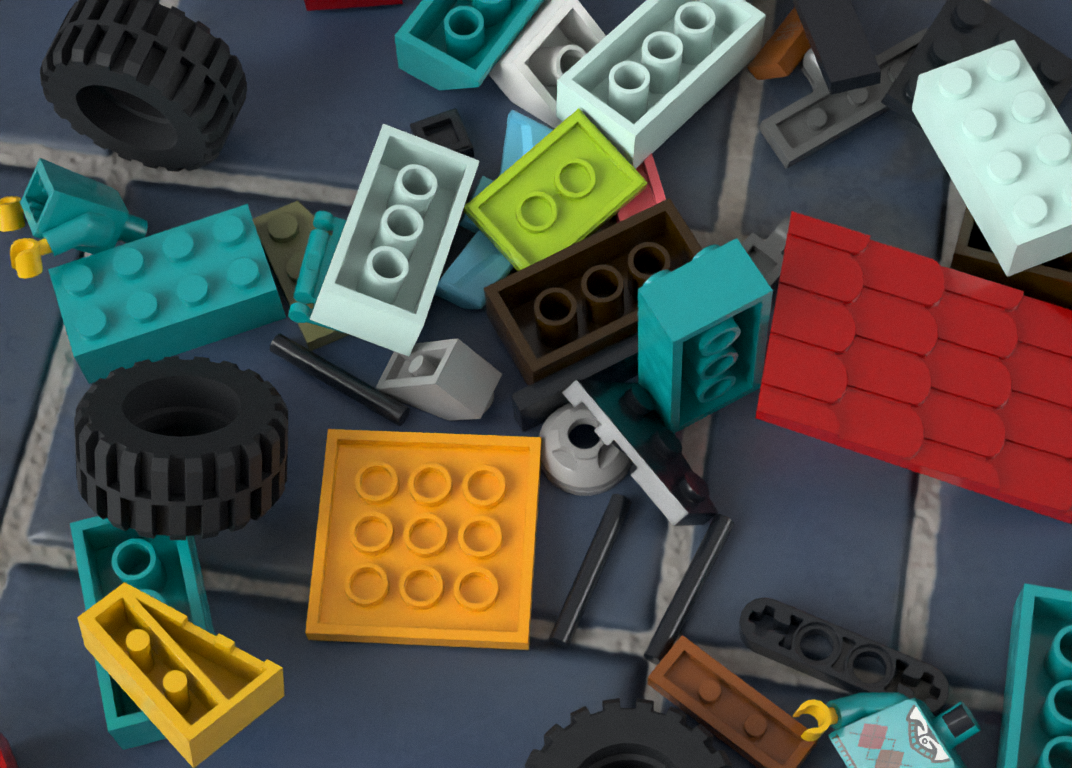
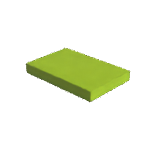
(555, 193)

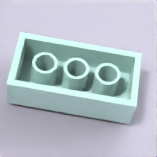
(660, 69)
(1002, 152)
(395, 241)

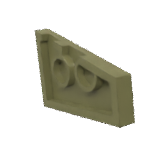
(284, 241)

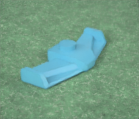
(480, 260)

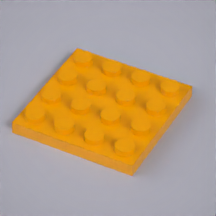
(426, 539)

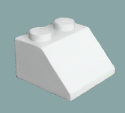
(542, 53)

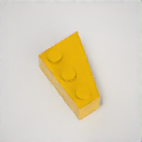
(178, 674)

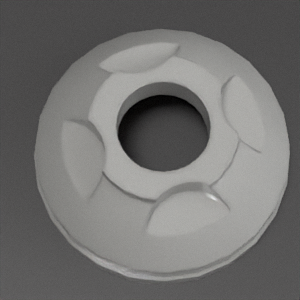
(576, 469)

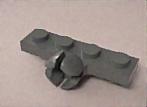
(823, 117)

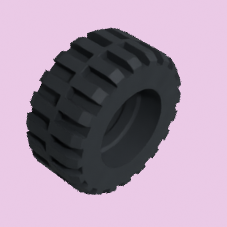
(144, 82)
(181, 447)
(628, 740)

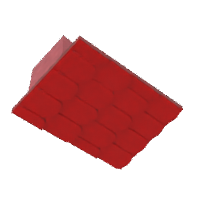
(921, 367)

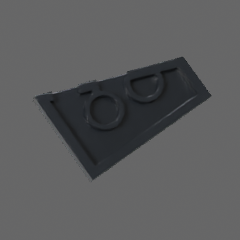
(636, 429)

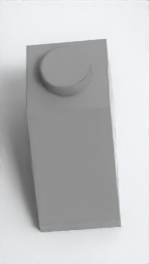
(441, 380)

